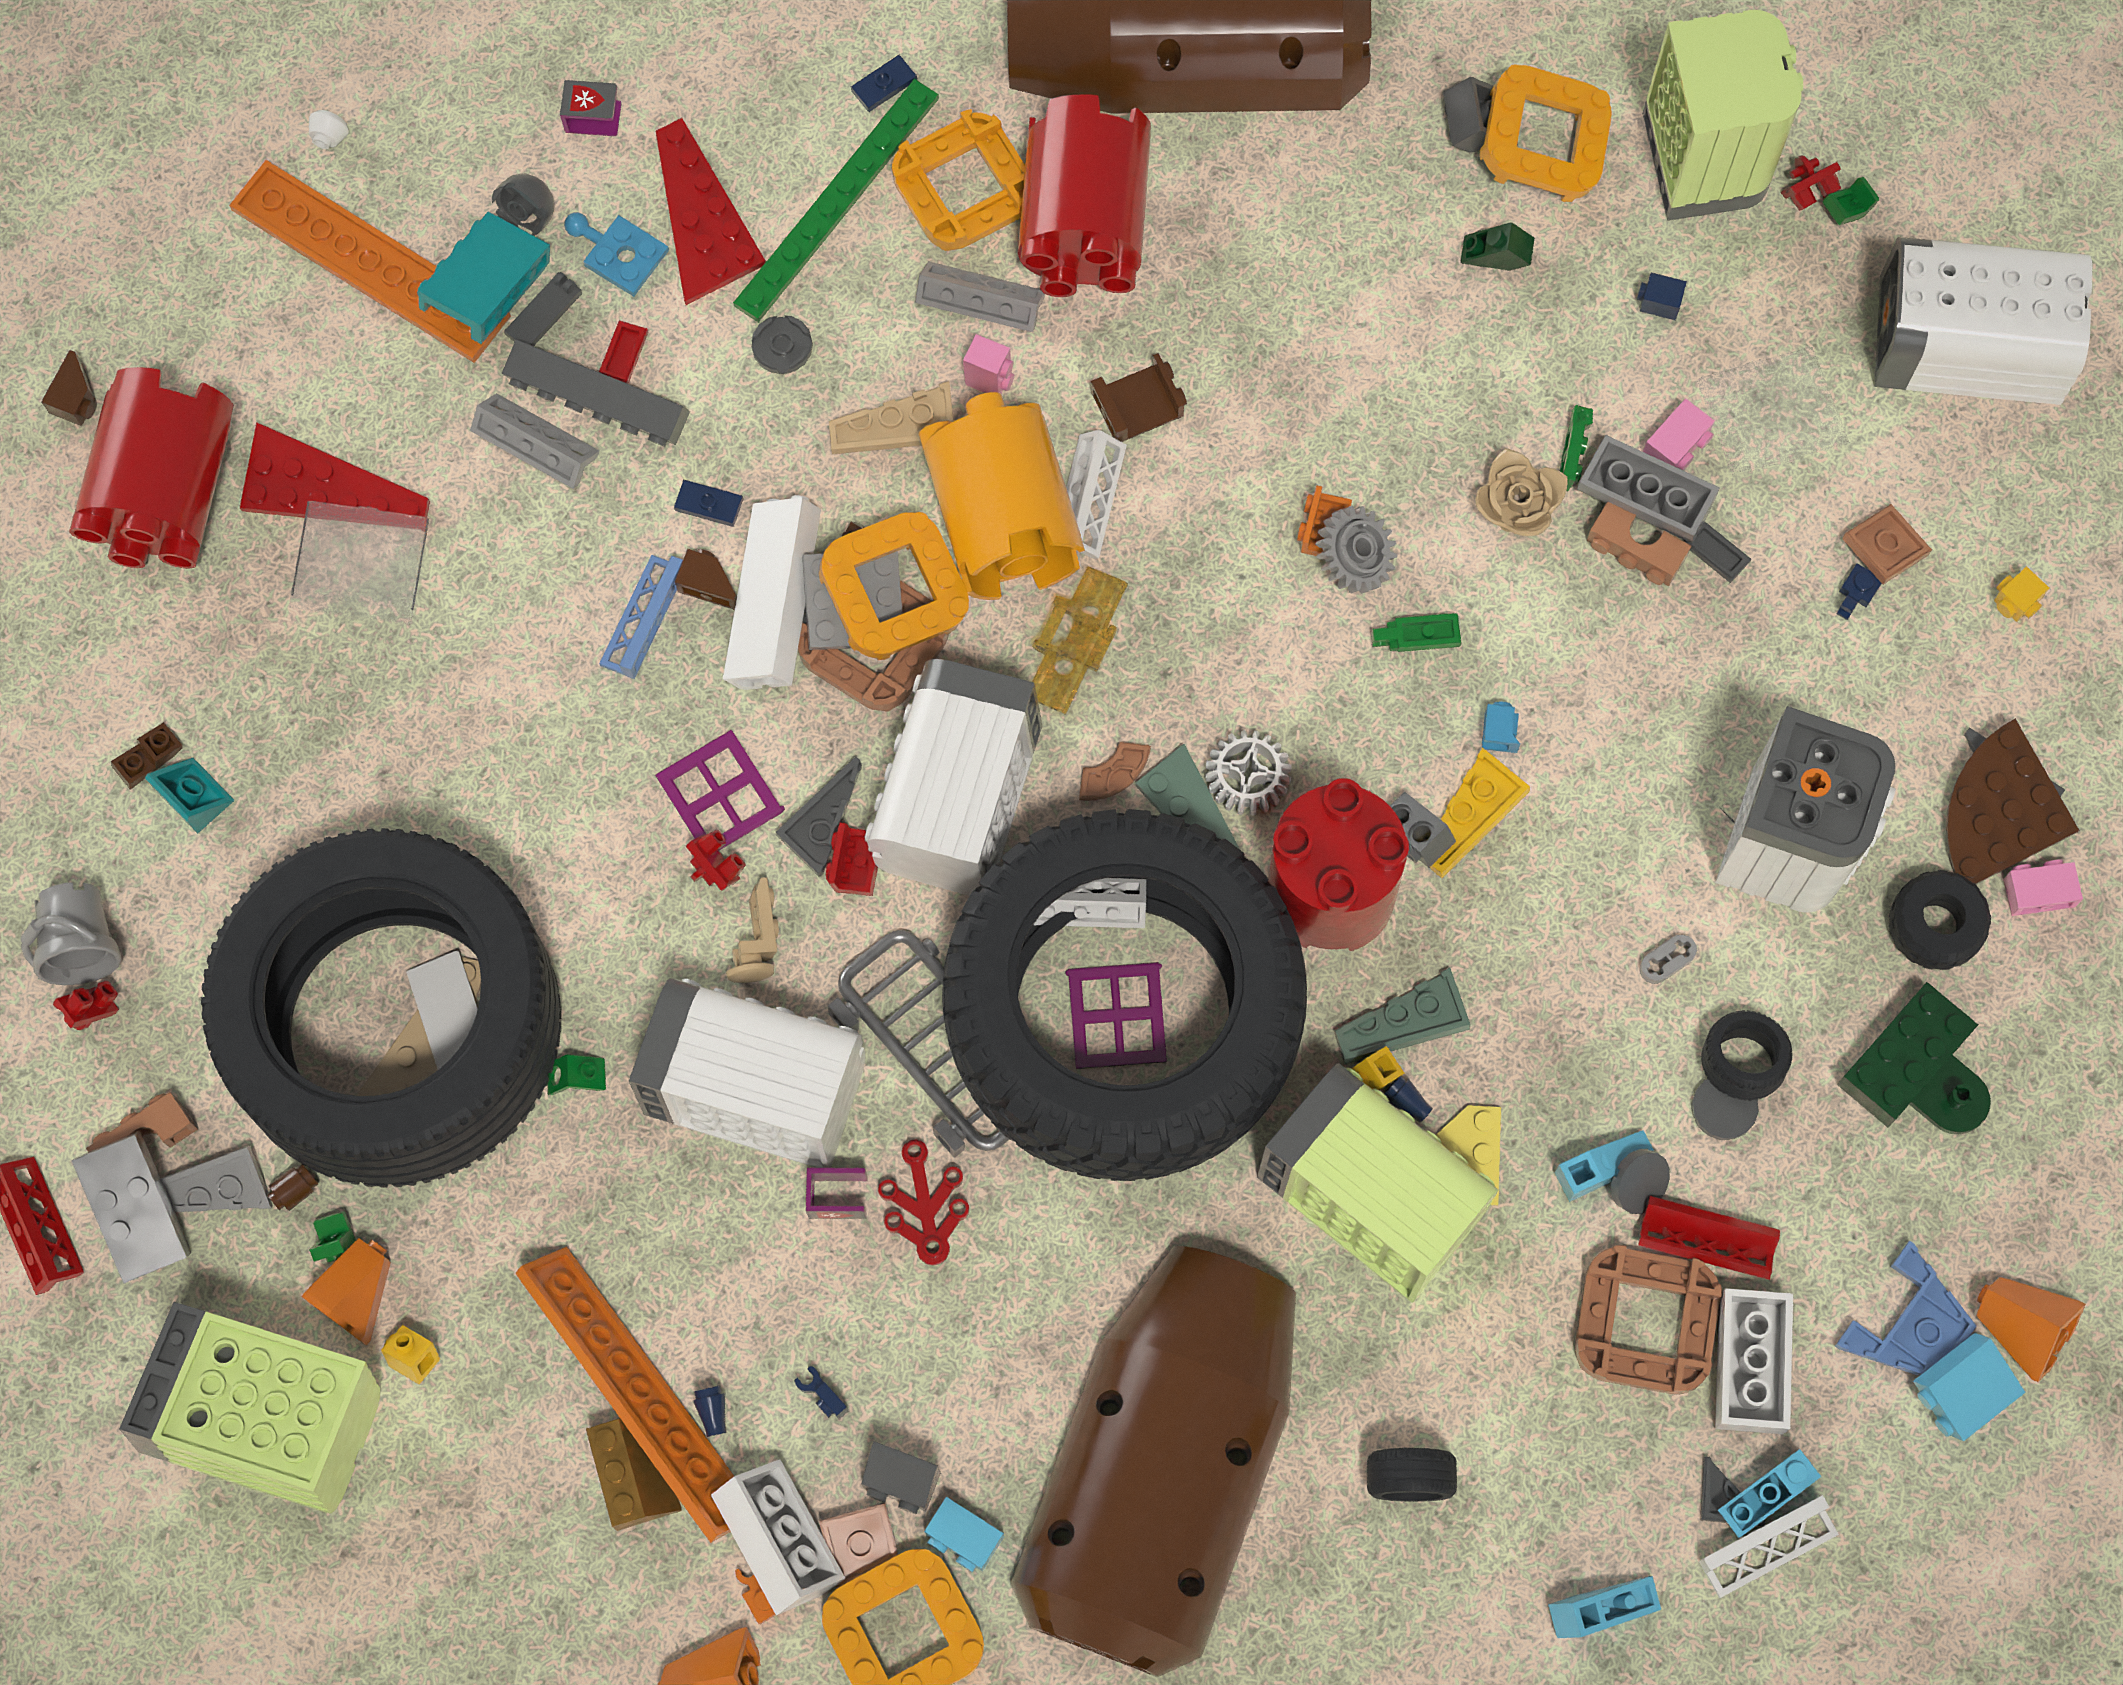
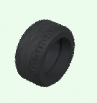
(1737, 1082)
(1411, 1474)

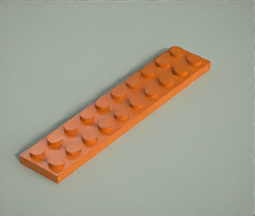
(350, 252)
(630, 1384)

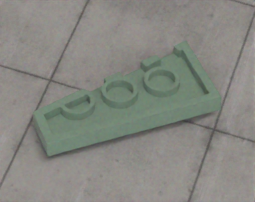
(1180, 791)
(1417, 1017)

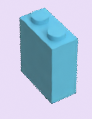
(1968, 1387)

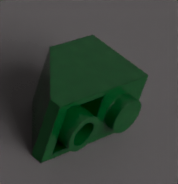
(1498, 248)

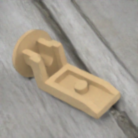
(765, 929)

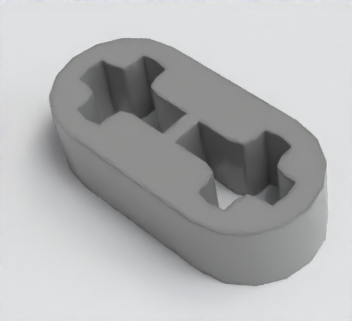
(1672, 965)

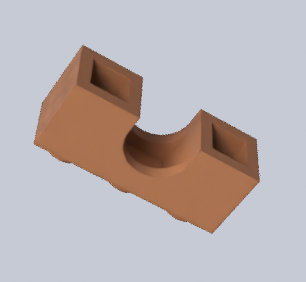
(1659, 560)
(162, 1117)

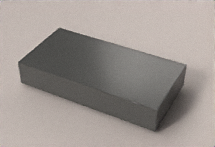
(1719, 553)

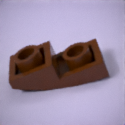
(151, 753)

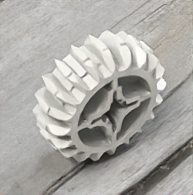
(1260, 774)

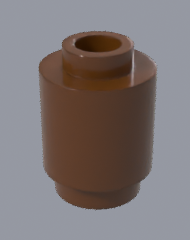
(292, 1188)

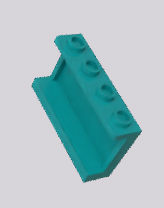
(485, 274)

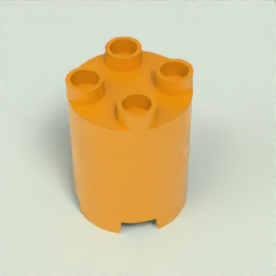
(1002, 496)

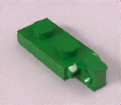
(1575, 444)
(1419, 633)

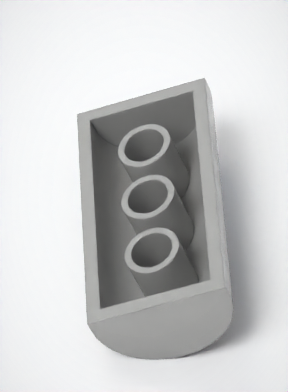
(1649, 488)

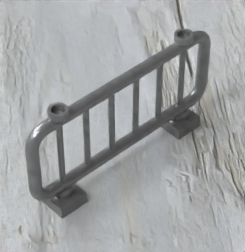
(846, 1015)

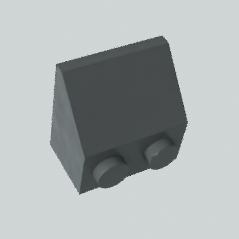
(1468, 113)
(900, 1477)

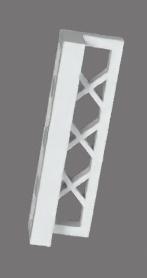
(1084, 487)
(1107, 908)
(1764, 1534)

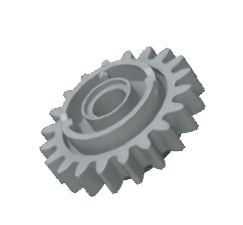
(1357, 529)

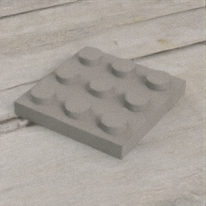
(824, 625)

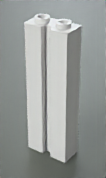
(771, 594)

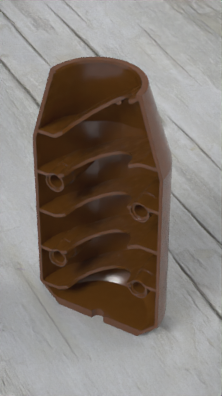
(1192, 53)
(1150, 1490)

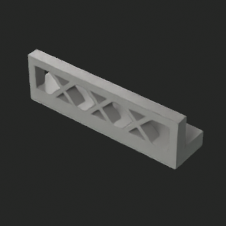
(979, 296)
(531, 441)

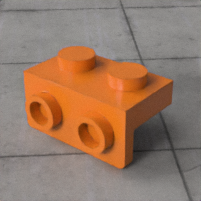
(1320, 507)

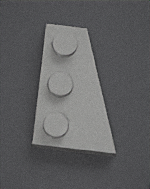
(220, 1183)

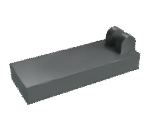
(544, 310)

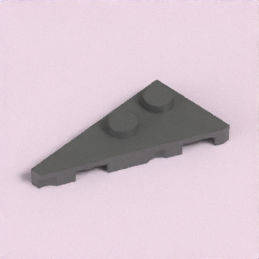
(812, 827)

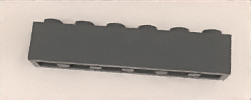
(595, 392)

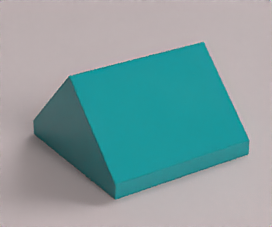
(190, 792)

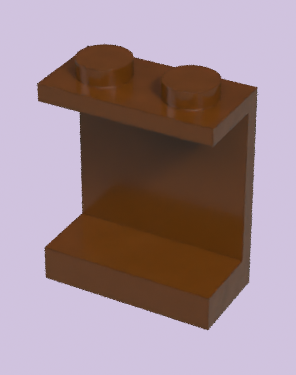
(1139, 400)

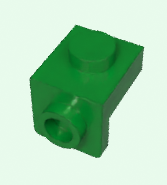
(1851, 203)
(334, 1237)

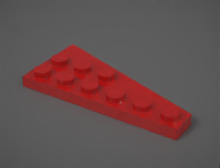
(706, 228)
(290, 473)

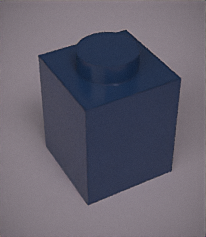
(1661, 296)

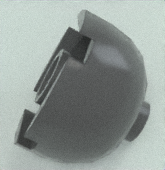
(522, 196)

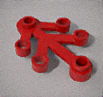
(925, 1208)

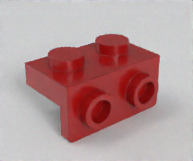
(852, 863)

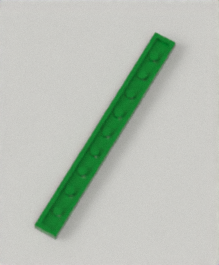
(836, 201)

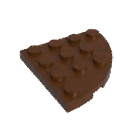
(2003, 808)

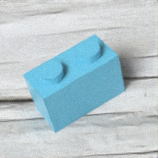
(964, 1535)

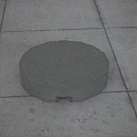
(783, 353)
(1722, 1115)
(1640, 1176)

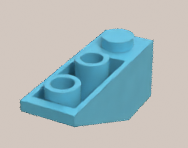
(1597, 1166)
(1769, 1493)

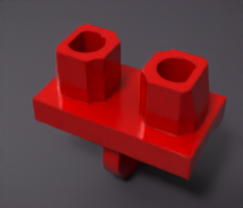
(1825, 179)
(710, 862)
(87, 1005)

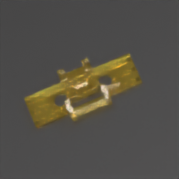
(1086, 641)

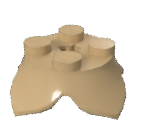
(1514, 475)

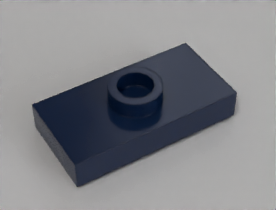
(883, 83)
(708, 503)

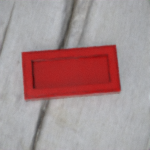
(624, 351)

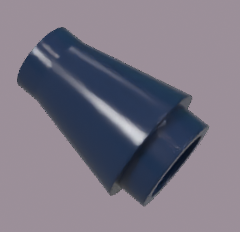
(1405, 1096)
(711, 1409)

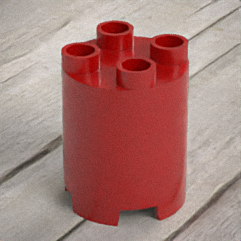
(1084, 197)
(152, 470)
(1338, 864)

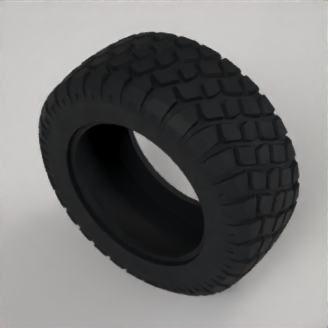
(1105, 1126)

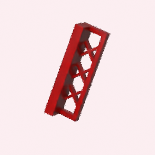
(25, 1231)
(1709, 1232)

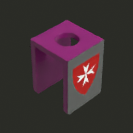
(590, 108)
(833, 1174)

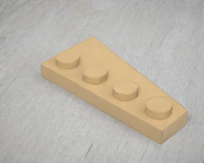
(893, 424)

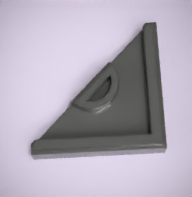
(1716, 1492)

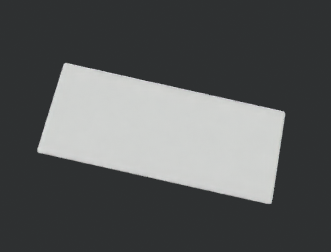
(444, 1004)

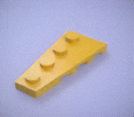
(1479, 805)

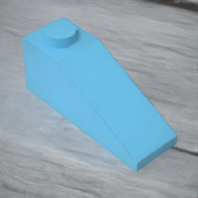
(1604, 1608)

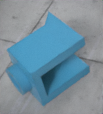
(1500, 728)

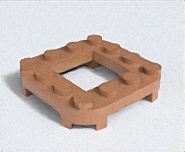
(870, 689)
(1658, 1273)

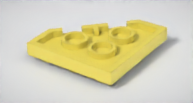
(1477, 1139)

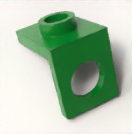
(578, 1073)

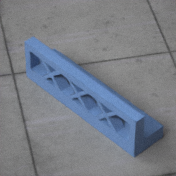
(649, 619)

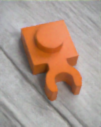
(756, 1598)

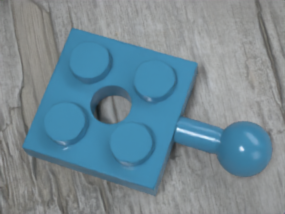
(618, 238)

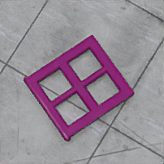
(720, 793)
(1117, 1015)

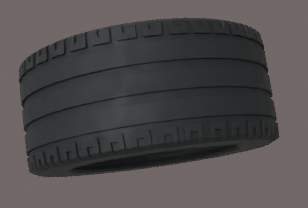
(308, 911)

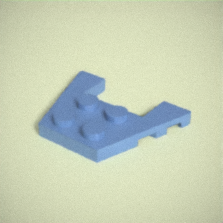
(1924, 1331)

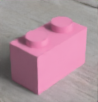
(988, 366)
(1681, 435)
(2042, 888)

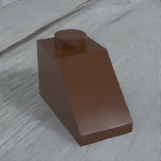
(70, 392)
(705, 579)

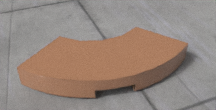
(1114, 774)

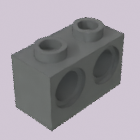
(1422, 825)

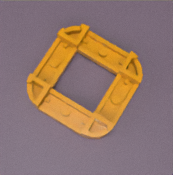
(944, 145)
(1538, 170)
(853, 606)
(885, 1583)

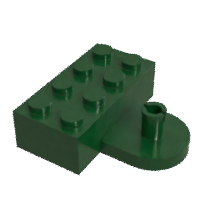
(1917, 1068)

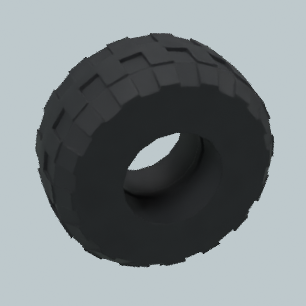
(1919, 941)

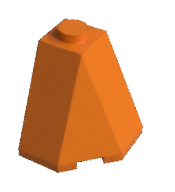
(352, 1289)
(2029, 1322)
(721, 1662)

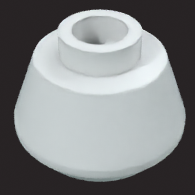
(326, 129)

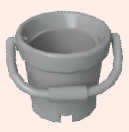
(70, 936)

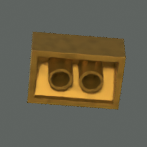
(628, 1478)

